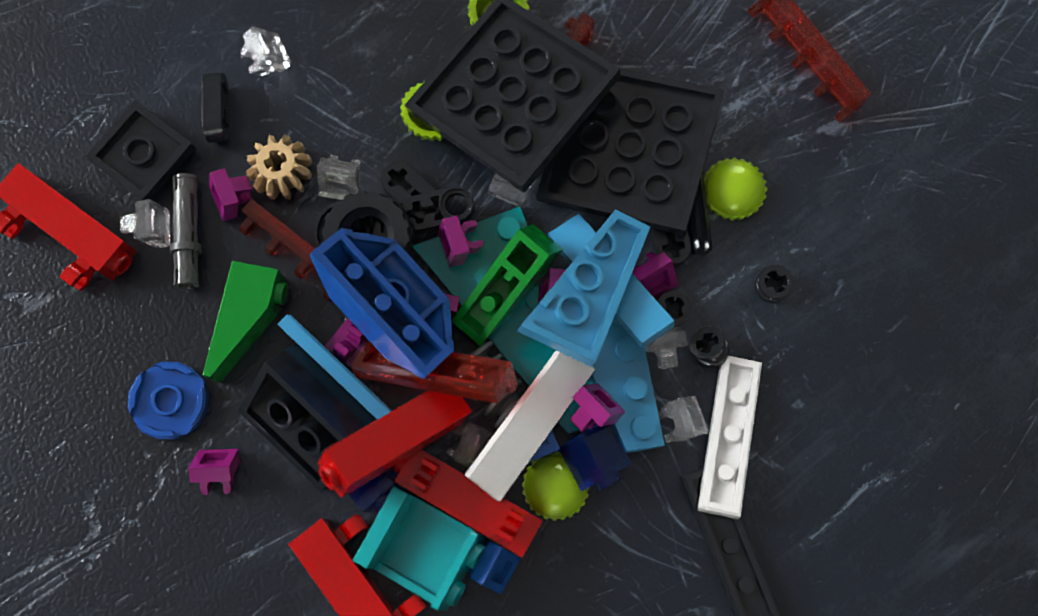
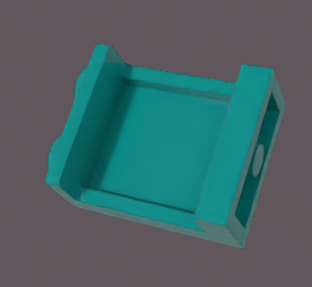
(421, 548)

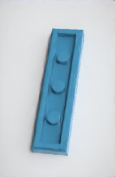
(638, 309)
(334, 367)

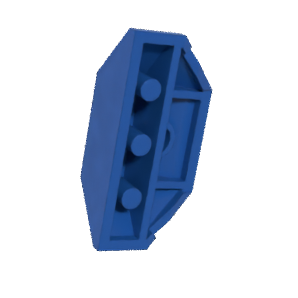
(387, 298)

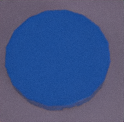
(168, 400)

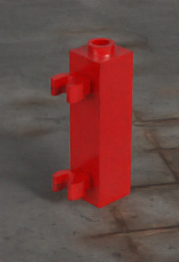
(66, 223)
(390, 440)
(467, 501)
(342, 581)

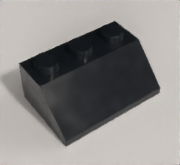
(302, 410)

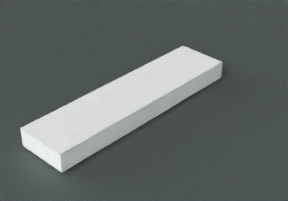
(528, 424)
(730, 437)

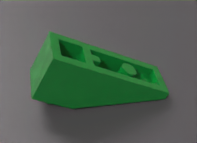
(507, 283)
(246, 310)

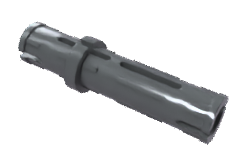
(185, 243)

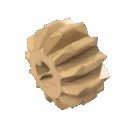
(266, 162)

